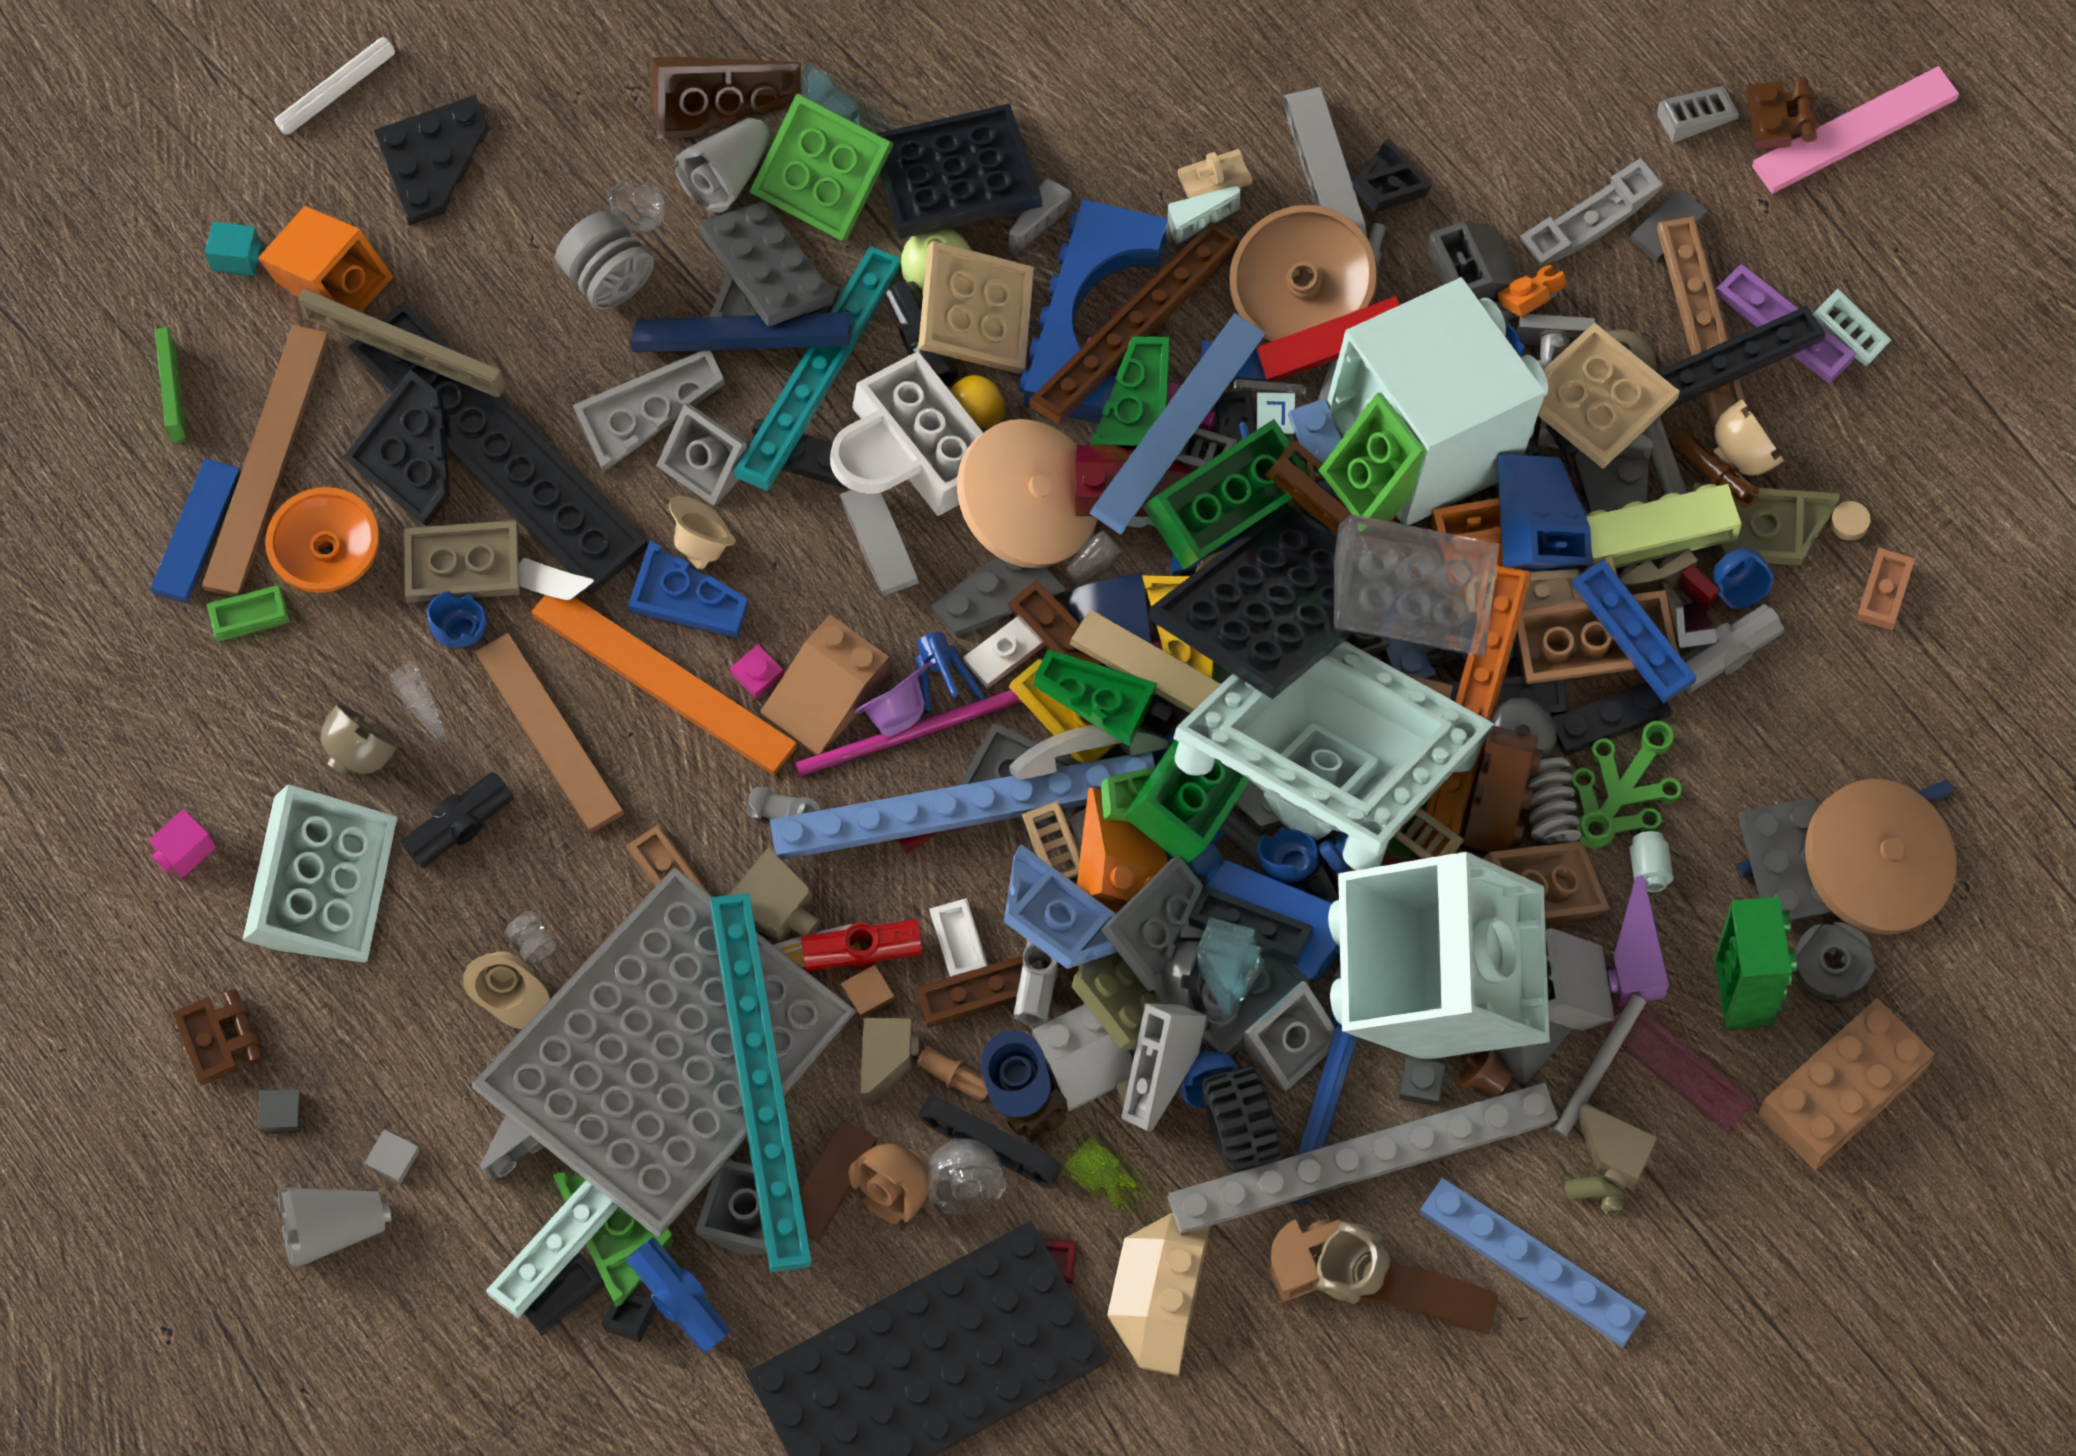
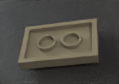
(462, 560)

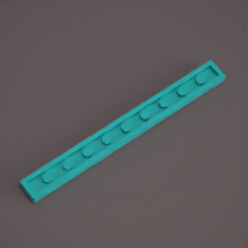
(760, 1083)

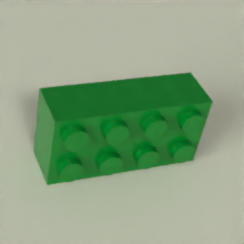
(1222, 496)
(1185, 809)
(1754, 962)

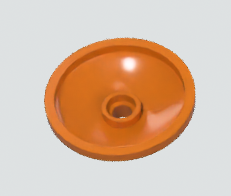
(318, 521)

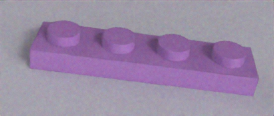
(1762, 304)

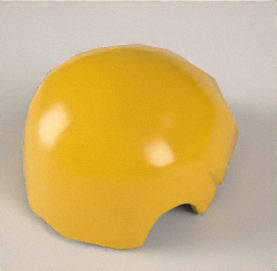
(980, 400)

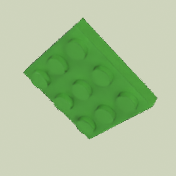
(821, 167)

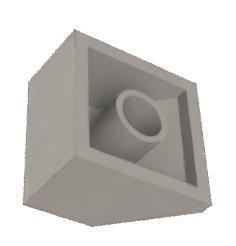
(1082, 1056)

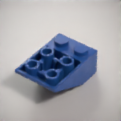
(1541, 515)

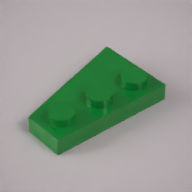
(1137, 395)
(1097, 693)

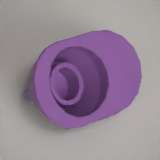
(898, 707)

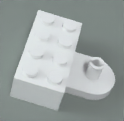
(905, 432)

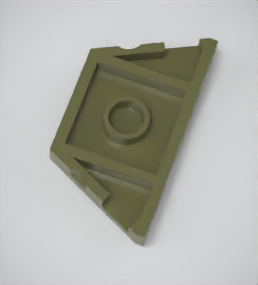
(1782, 524)
(1114, 997)

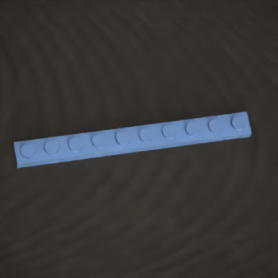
(944, 808)

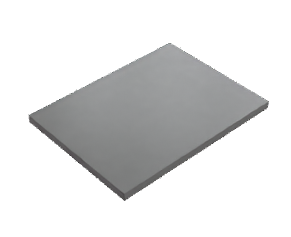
(637, 1058)

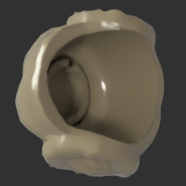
(1352, 1263)

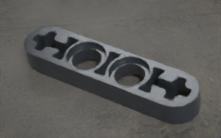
(1011, 1151)

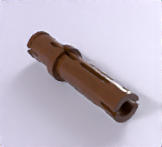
(1713, 467)

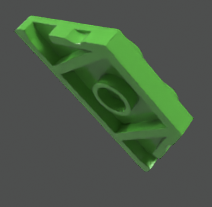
(614, 1243)

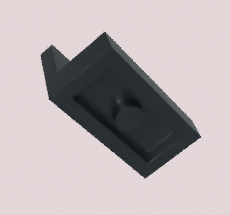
(1689, 621)

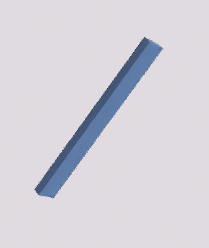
(1177, 424)

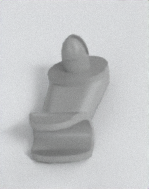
(773, 805)

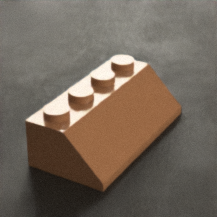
(1572, 642)

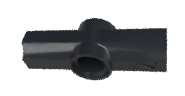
(907, 307)
(457, 819)

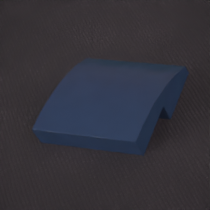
(1117, 600)

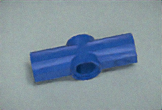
(678, 1295)

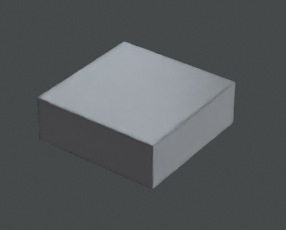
(392, 1156)

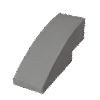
(879, 541)

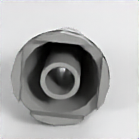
(723, 163)
(328, 1220)

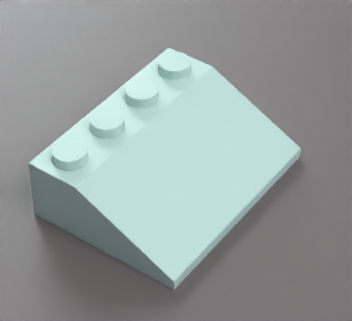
(320, 876)

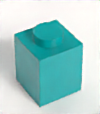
(233, 248)

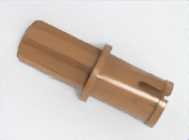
(953, 1073)

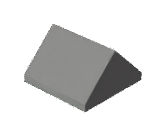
(702, 455)
(1290, 1037)

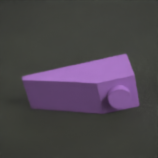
(1638, 957)

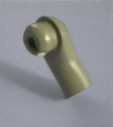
(1598, 1188)

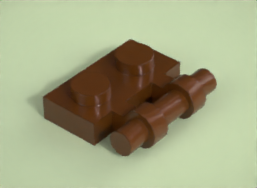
(1770, 117)
(205, 1039)

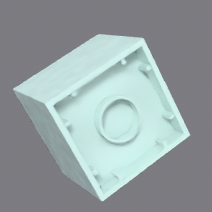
(1451, 383)
(1441, 957)

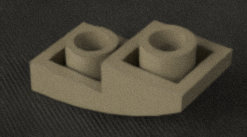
(1646, 576)

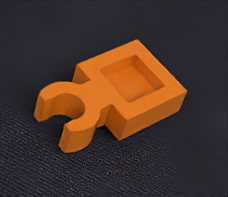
(1530, 293)

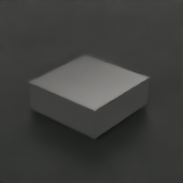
(279, 1110)

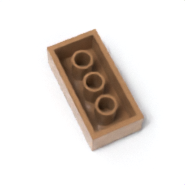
(1846, 1084)

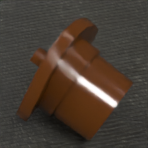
(1485, 1073)

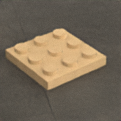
(976, 307)
(1602, 395)

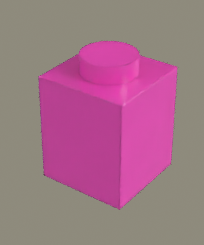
(181, 845)

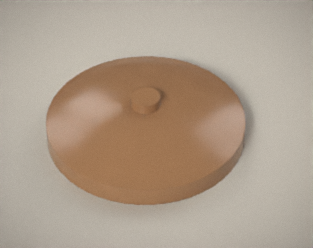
(1302, 270)
(1880, 856)

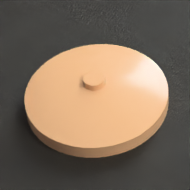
(1021, 494)

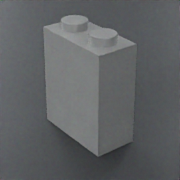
(1577, 982)

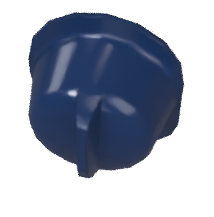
(1015, 1074)

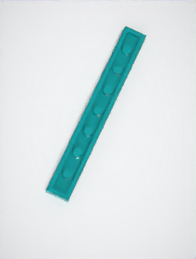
(816, 373)

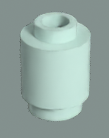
(1652, 859)

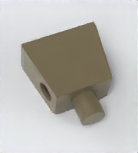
(777, 899)

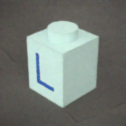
(1276, 407)

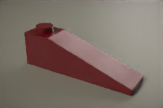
(1097, 468)

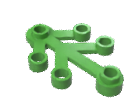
(1622, 791)

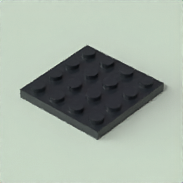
(958, 171)

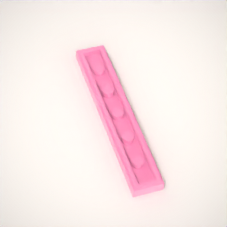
(1856, 129)

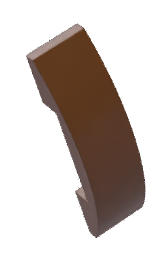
(1436, 1296)

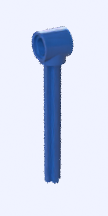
(1327, 1093)

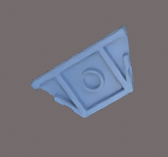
(1055, 912)

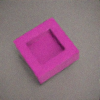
(756, 671)

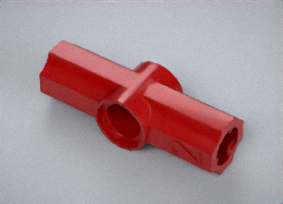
(886, 942)

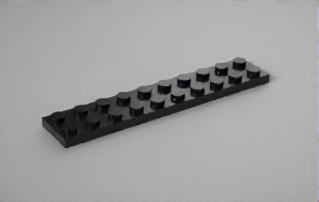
(517, 466)

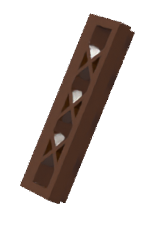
(1305, 490)

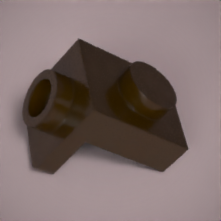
(1047, 1118)

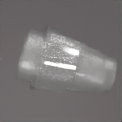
(1093, 557)

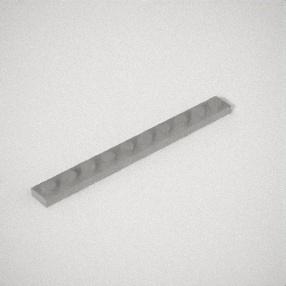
(1362, 1158)

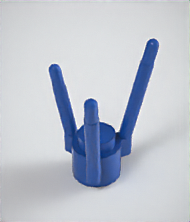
(936, 649)

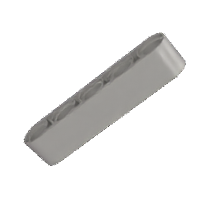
(1321, 154)

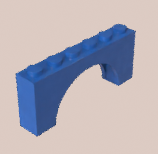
(1100, 244)

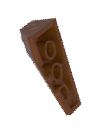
(709, 92)

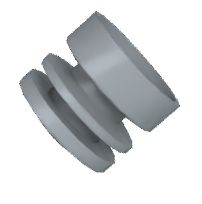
(604, 260)

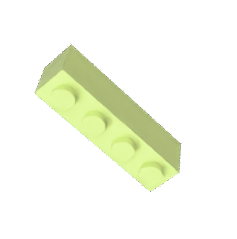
(1664, 526)

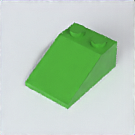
(1375, 462)

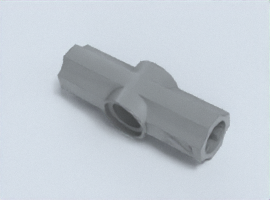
(1733, 646)
(1035, 987)

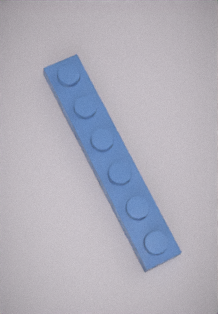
(1532, 1262)

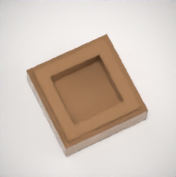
(868, 992)

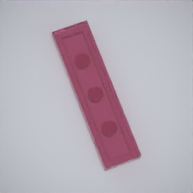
(1684, 1071)

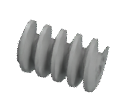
(1549, 805)

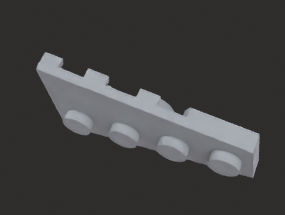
(641, 408)

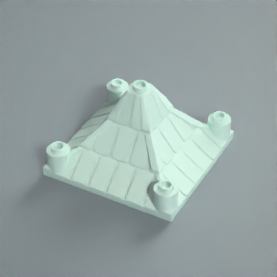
(1337, 748)

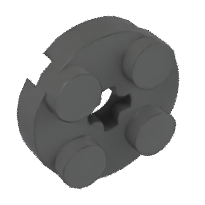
(1834, 983)

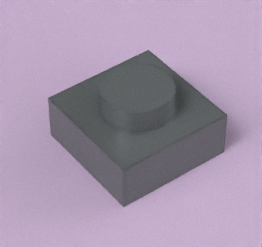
(1422, 1081)

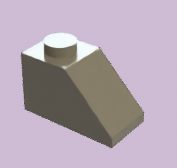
(886, 1055)
(1615, 1147)

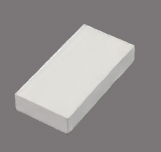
(958, 937)

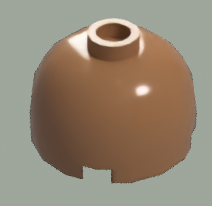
(891, 1181)

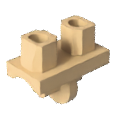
(1215, 174)

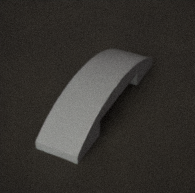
(1594, 216)
(1041, 757)

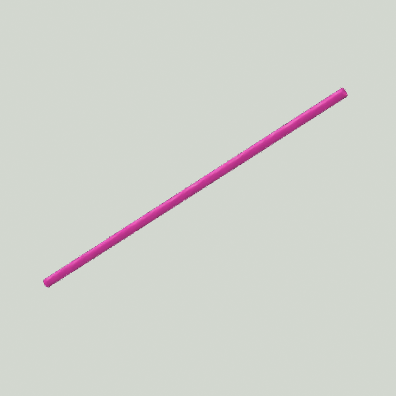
(919, 729)

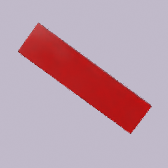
(1314, 345)

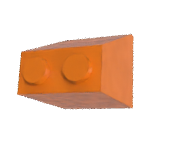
(327, 260)

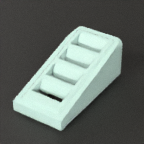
(1195, 213)
(1848, 310)

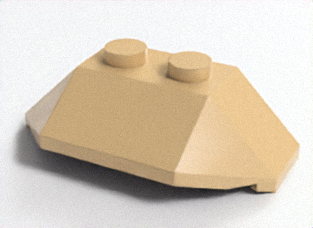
(1157, 1292)

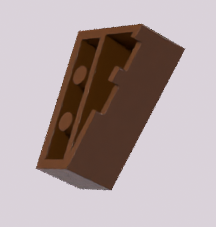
(1502, 790)

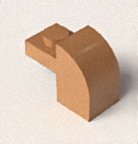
(1292, 1259)

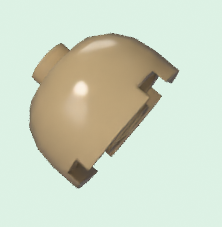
(1744, 442)

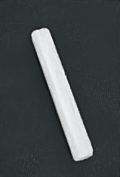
(334, 86)

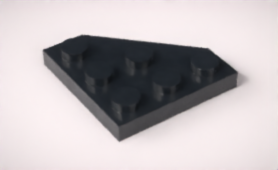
(431, 155)
(407, 449)

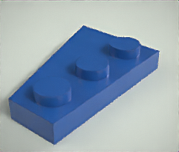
(682, 595)

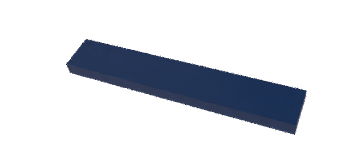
(741, 333)

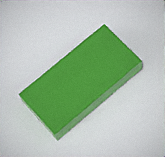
(248, 613)

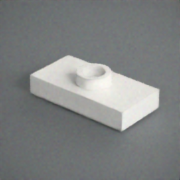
(1002, 652)

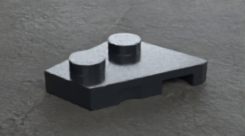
(1390, 179)

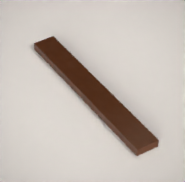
(1139, 317)

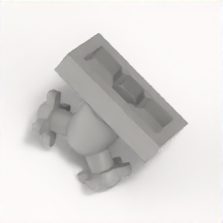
(1551, 333)

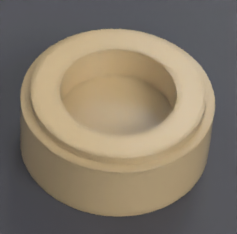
(1850, 521)

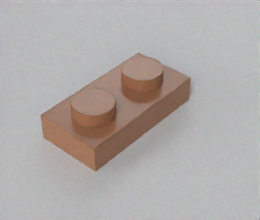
(1885, 589)

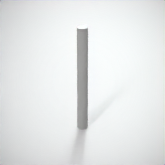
(1599, 1065)

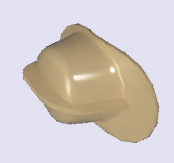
(699, 531)
(505, 988)

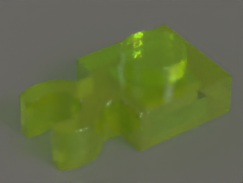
(1096, 1168)

